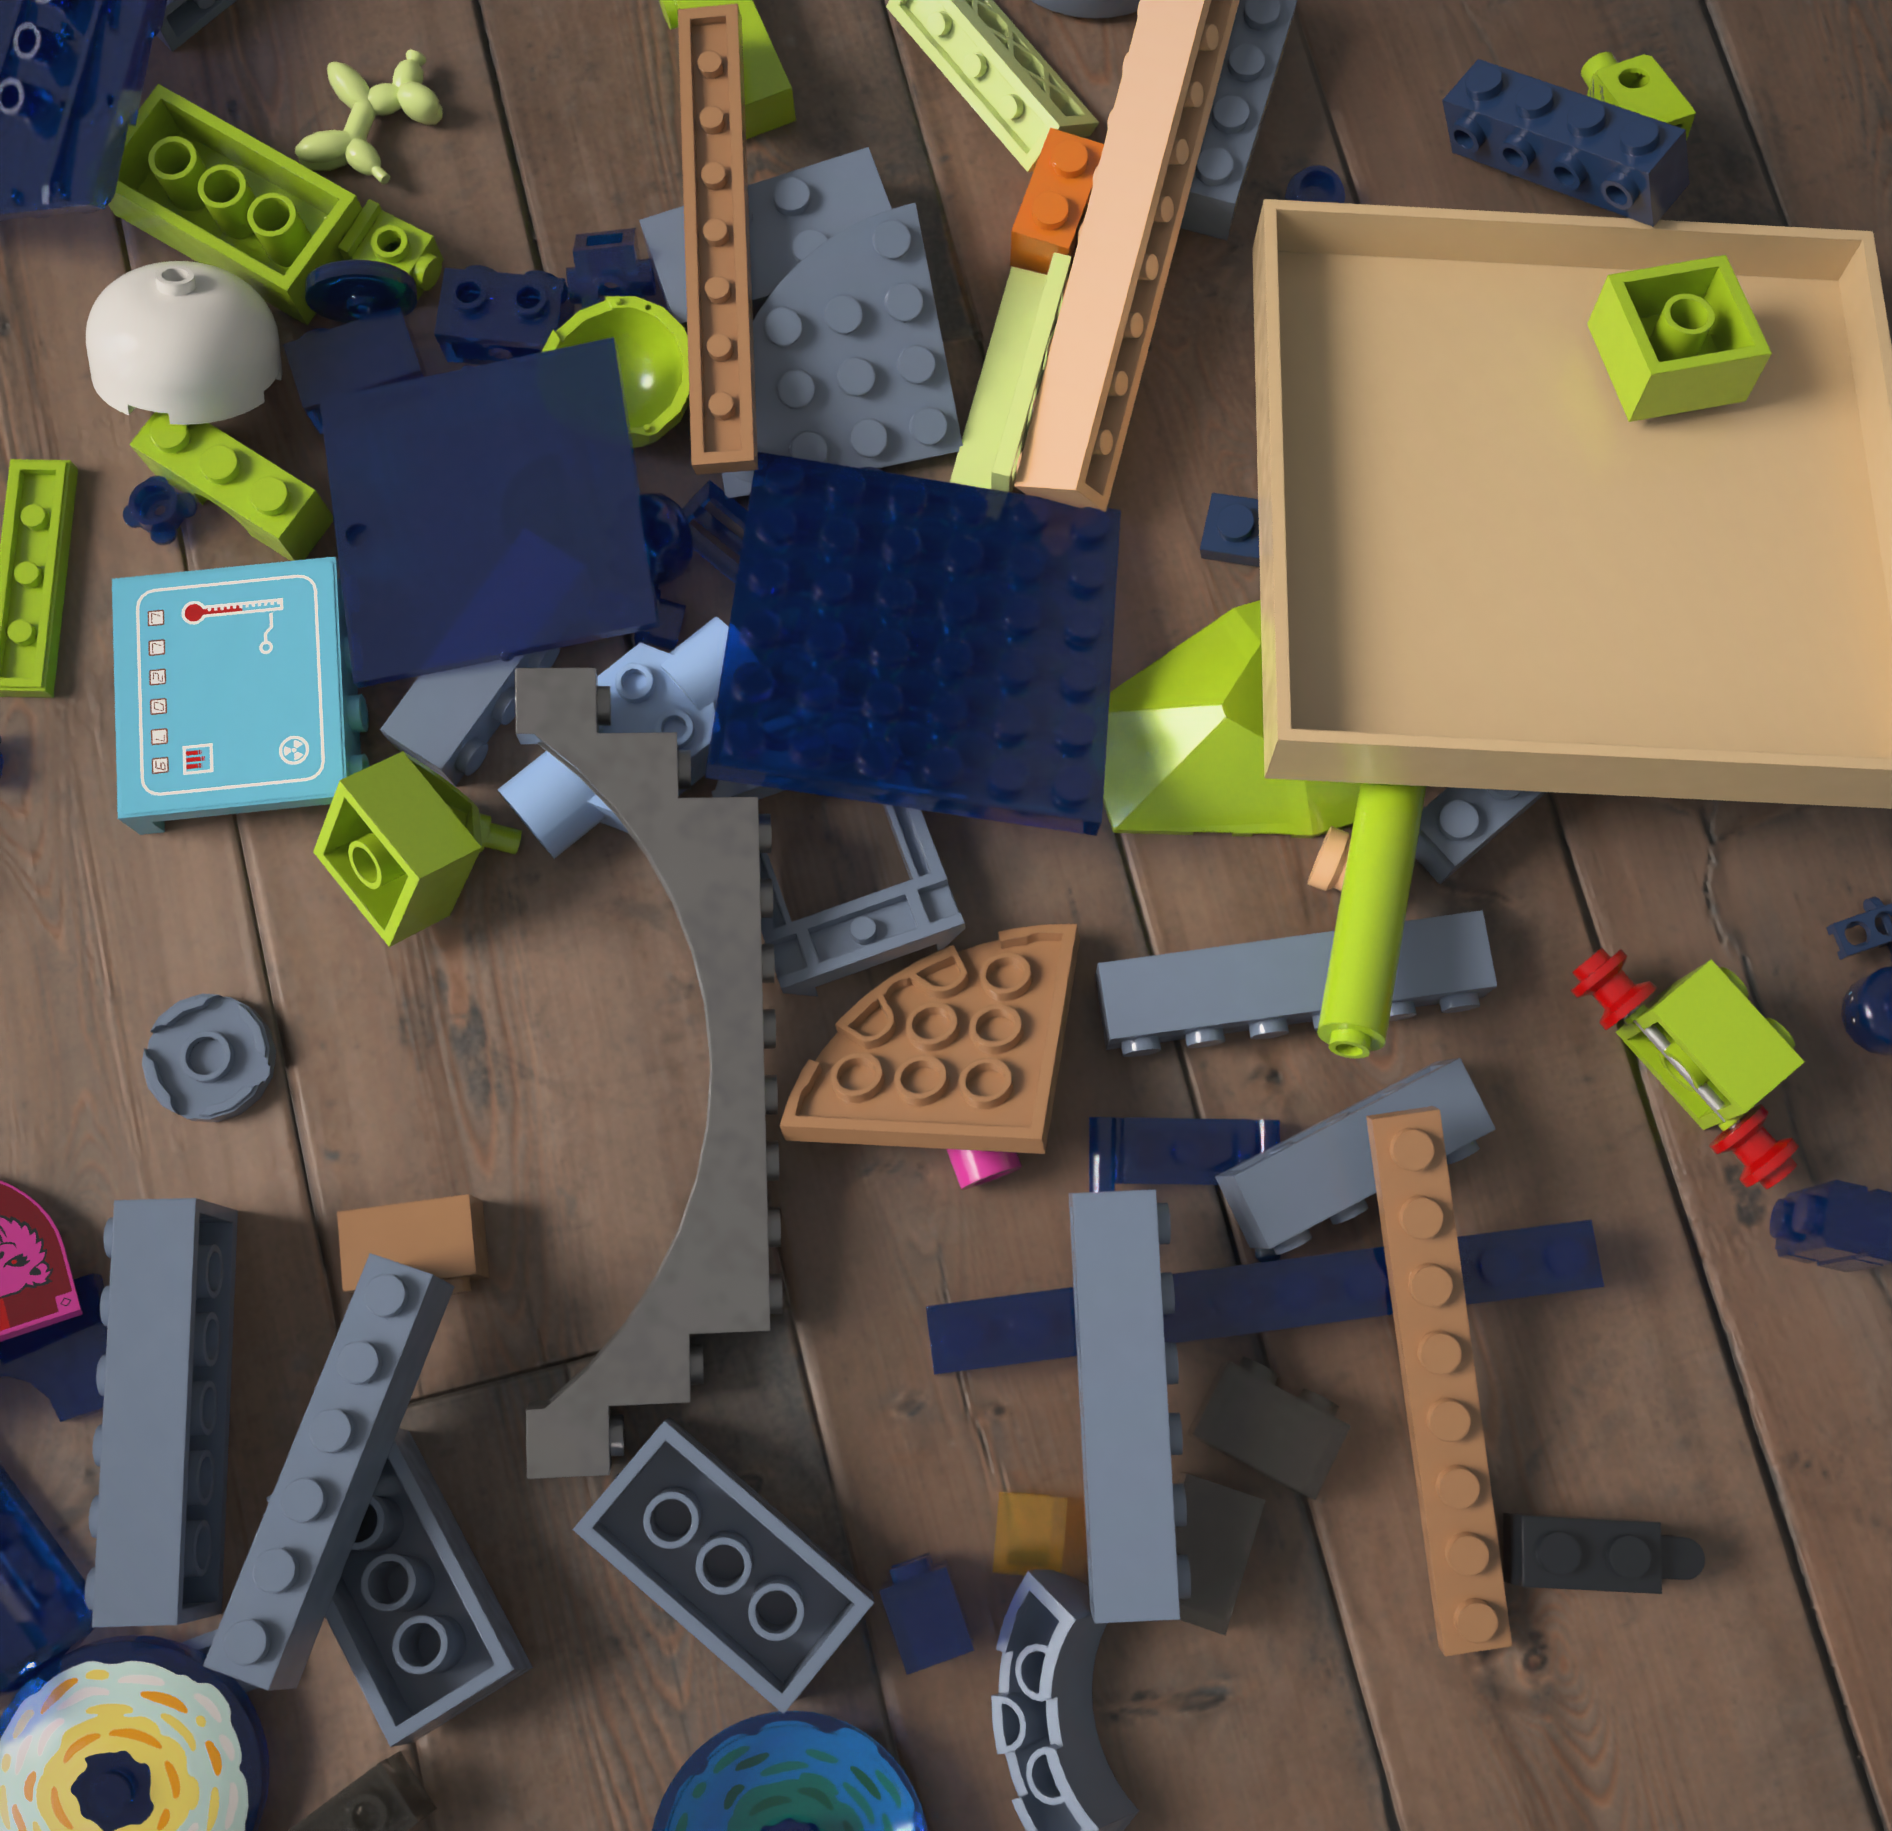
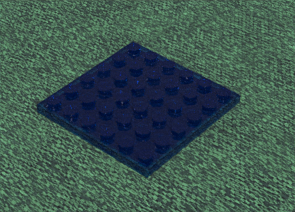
(920, 646)

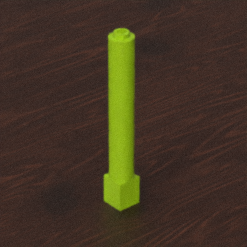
(1371, 919)

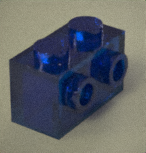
(497, 314)

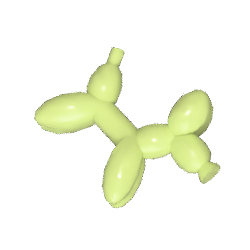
(338, 148)

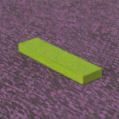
(34, 573)

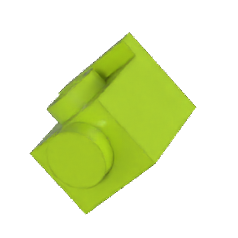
(390, 240)

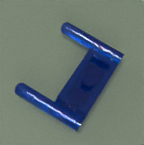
(1174, 1151)

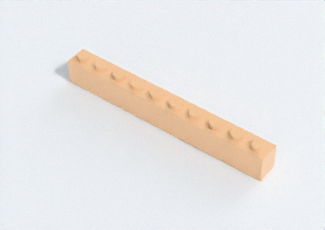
(1124, 251)

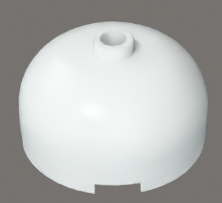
(182, 343)

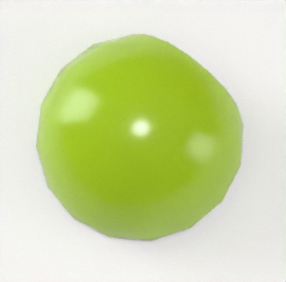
(650, 355)

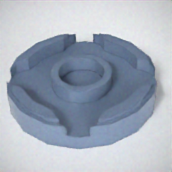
(209, 1058)

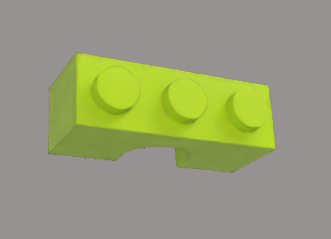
(240, 481)

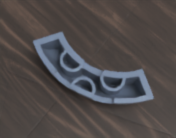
(1046, 1710)

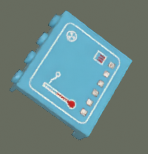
(232, 691)

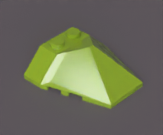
(1192, 746)

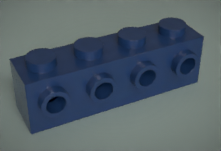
(1567, 141)

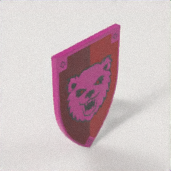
(34, 1267)

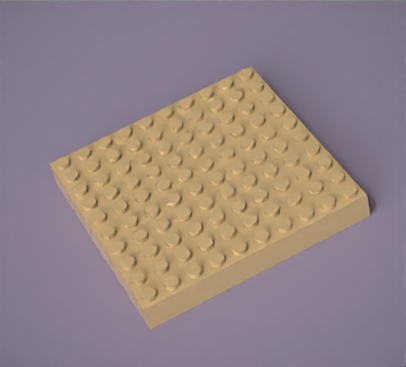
(1518, 580)

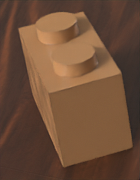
(429, 1235)

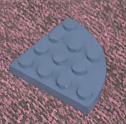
(854, 355)

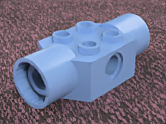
(648, 695)

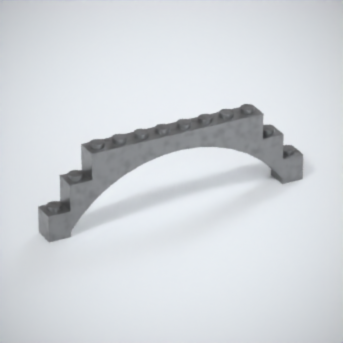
(719, 1258)

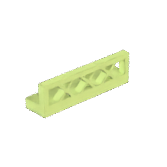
(995, 72)
(1011, 377)

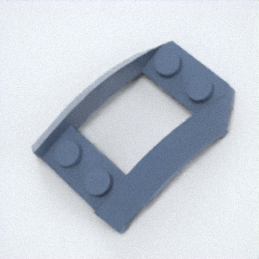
(866, 928)

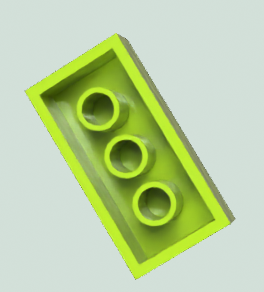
(230, 200)

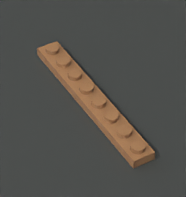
(717, 241)
(1439, 1380)

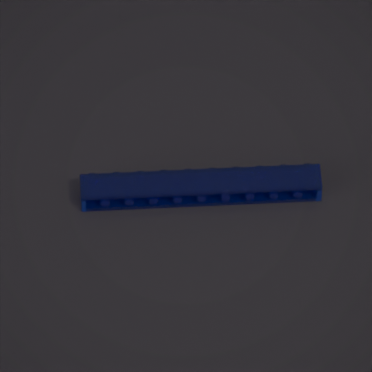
(1266, 1297)

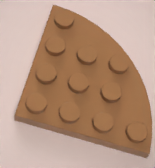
(948, 1051)

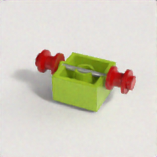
(1706, 1051)

